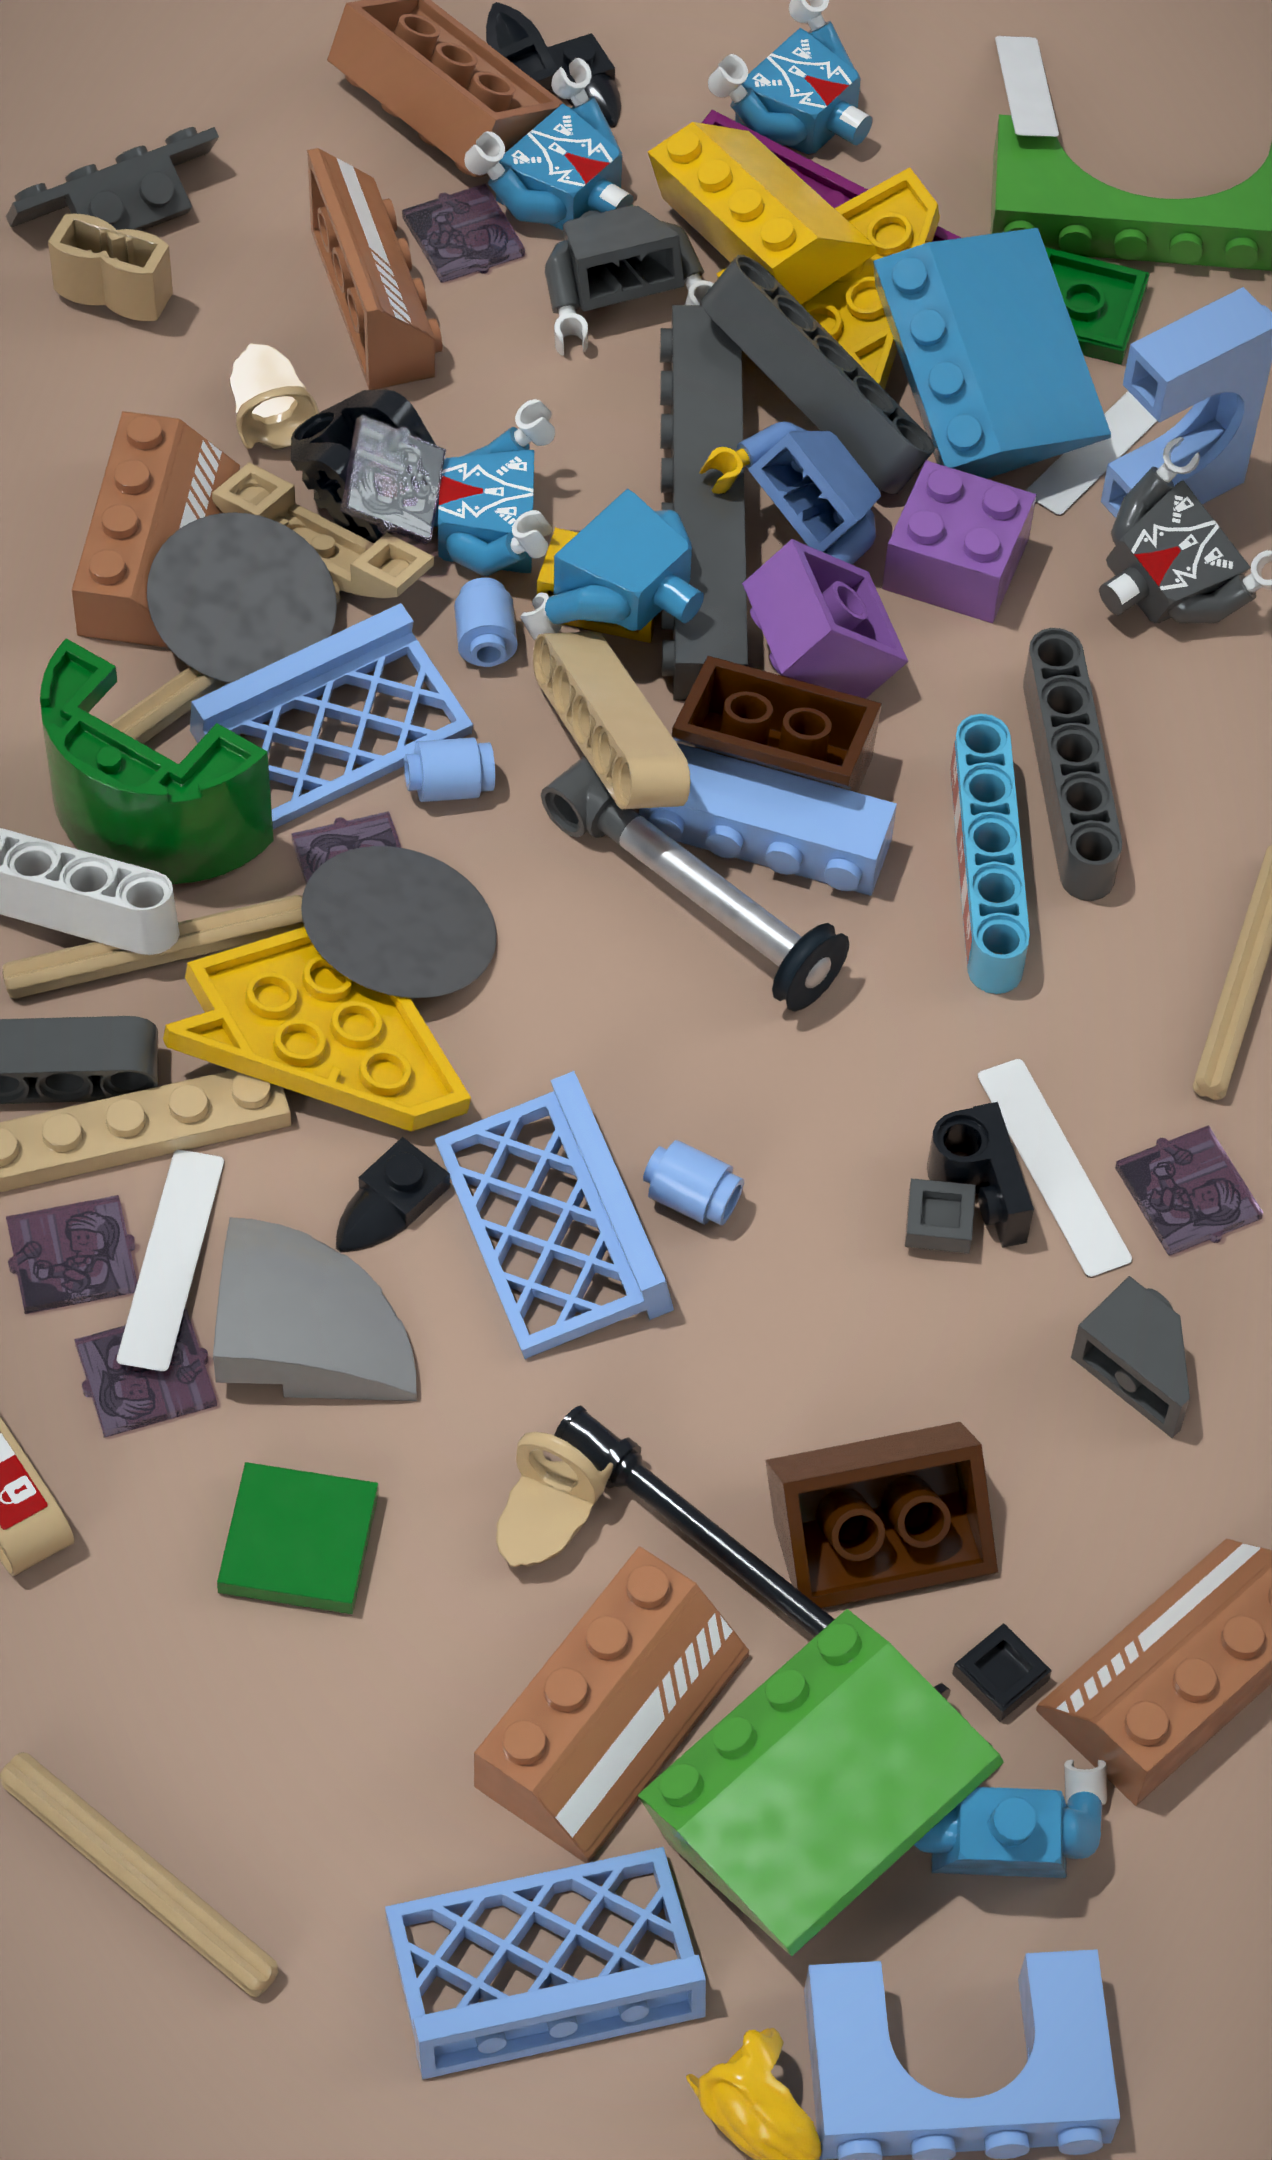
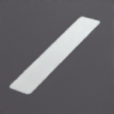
(1026, 86)
(1084, 466)
(1055, 1168)
(170, 1261)

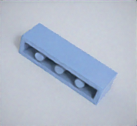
(780, 821)

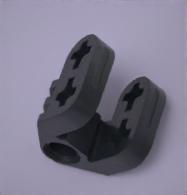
(324, 446)

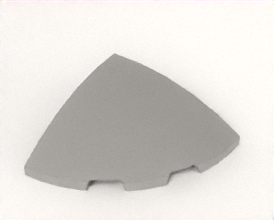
(306, 1320)

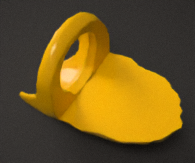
(755, 2106)

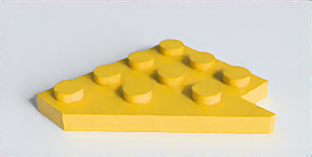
(894, 219)
(310, 1029)

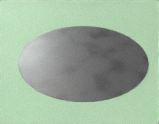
(239, 594)
(398, 922)

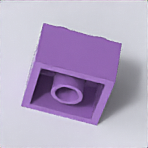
(958, 541)
(824, 621)

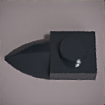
(520, 43)
(602, 81)
(390, 1197)

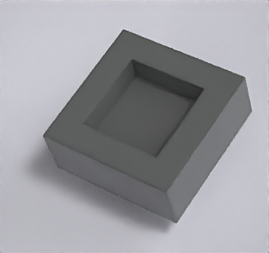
(940, 1216)

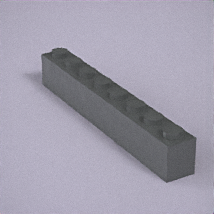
(704, 415)

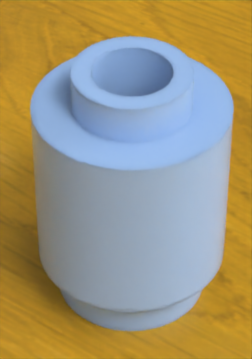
(485, 623)
(450, 769)
(693, 1183)

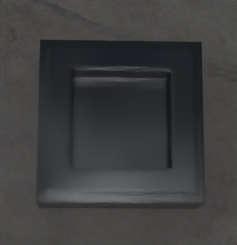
(1001, 1672)

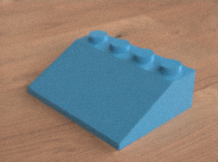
(990, 351)

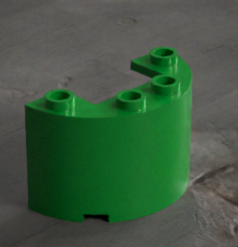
(135, 802)

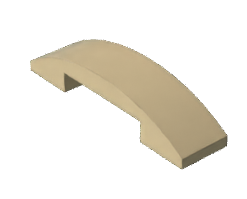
(355, 563)

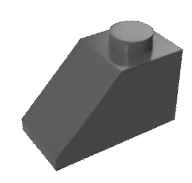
(1138, 1353)

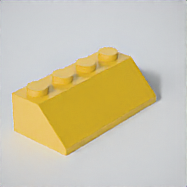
(756, 207)

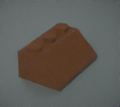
(779, 723)
(883, 1514)

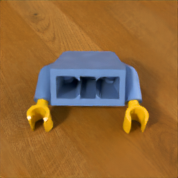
(811, 484)

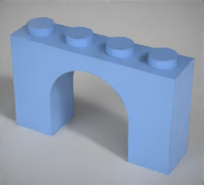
(1220, 367)
(877, 2110)

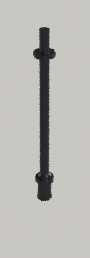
(605, 1447)

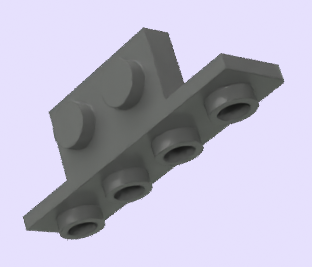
(129, 194)

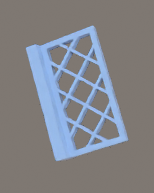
(317, 672)
(608, 1206)
(547, 2016)

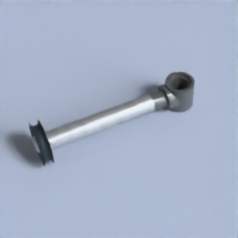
(806, 964)

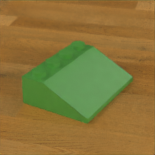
(819, 1781)

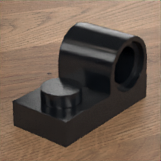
(990, 1167)

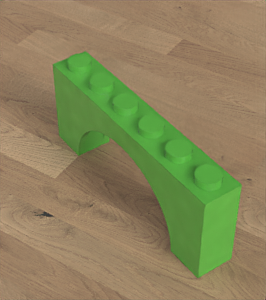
(1080, 215)

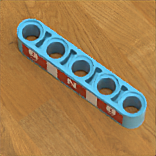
(989, 854)

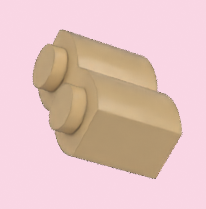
(110, 267)

